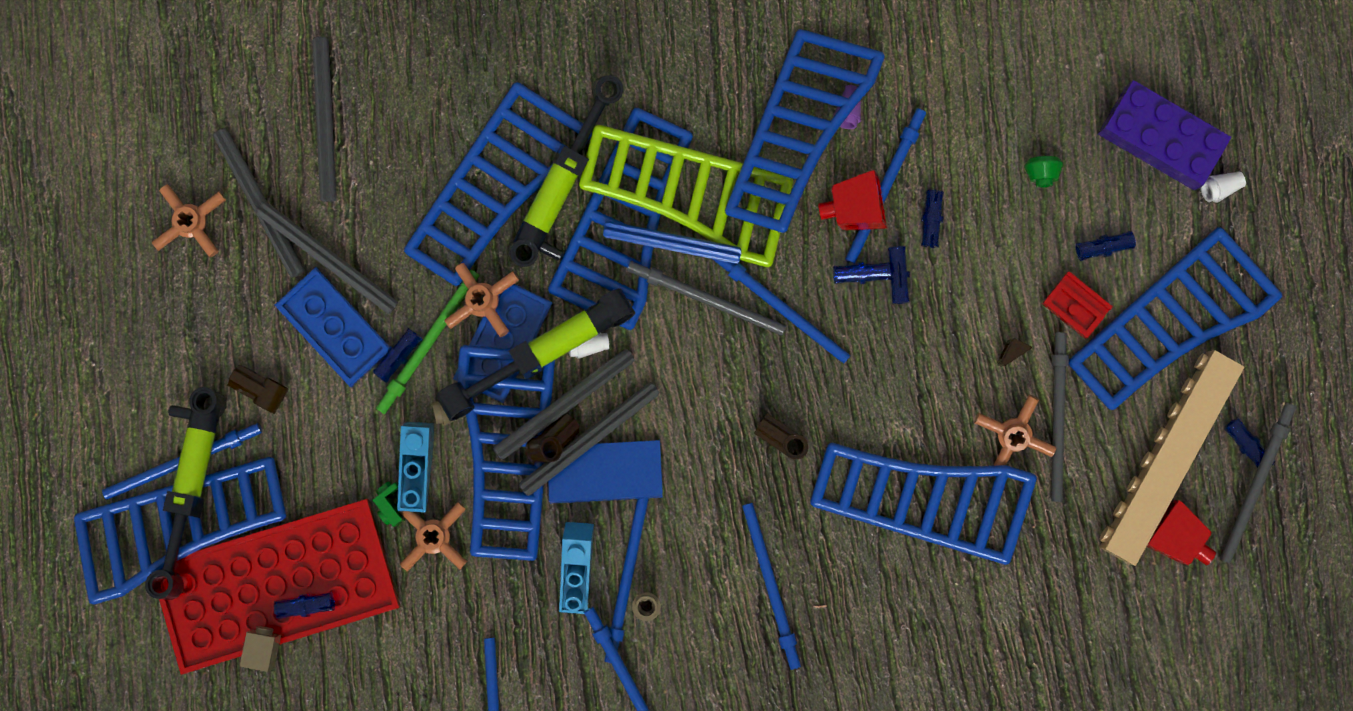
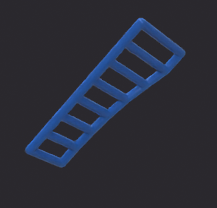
(828, 127)
(472, 158)
(591, 214)
(1198, 335)
(480, 466)
(942, 473)
(199, 541)

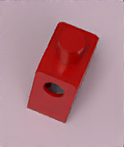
(856, 203)
(1182, 536)

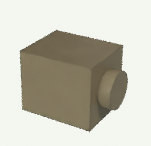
(260, 649)

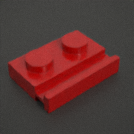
(1077, 305)

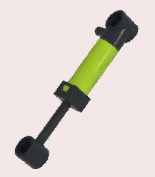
(558, 183)
(530, 357)
(188, 483)

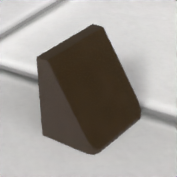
(1011, 351)

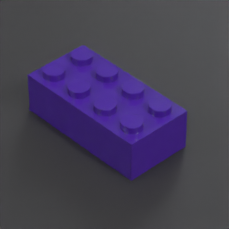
(1164, 135)

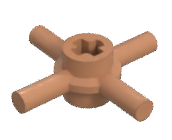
(178, 221)
(473, 300)
(1012, 426)
(442, 545)

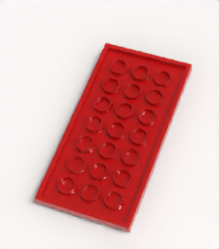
(238, 581)

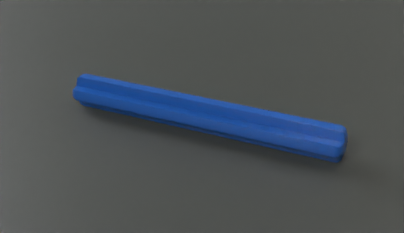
(672, 242)

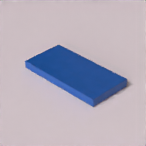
(523, 316)
(333, 327)
(611, 473)

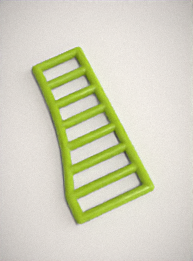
(665, 208)

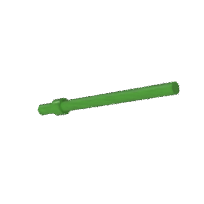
(396, 386)

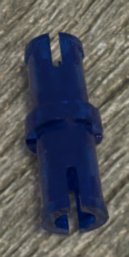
(932, 218)
(1105, 245)
(897, 257)
(861, 273)
(397, 355)
(1246, 441)
(304, 605)

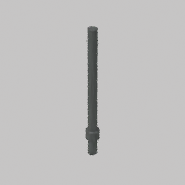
(654, 276)
(1060, 362)
(1279, 431)

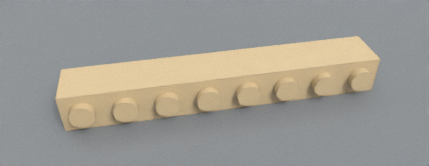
(1170, 457)

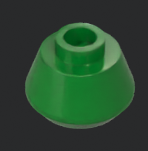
(1044, 170)

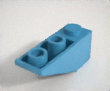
(415, 466)
(576, 567)

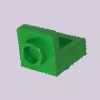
(388, 510)

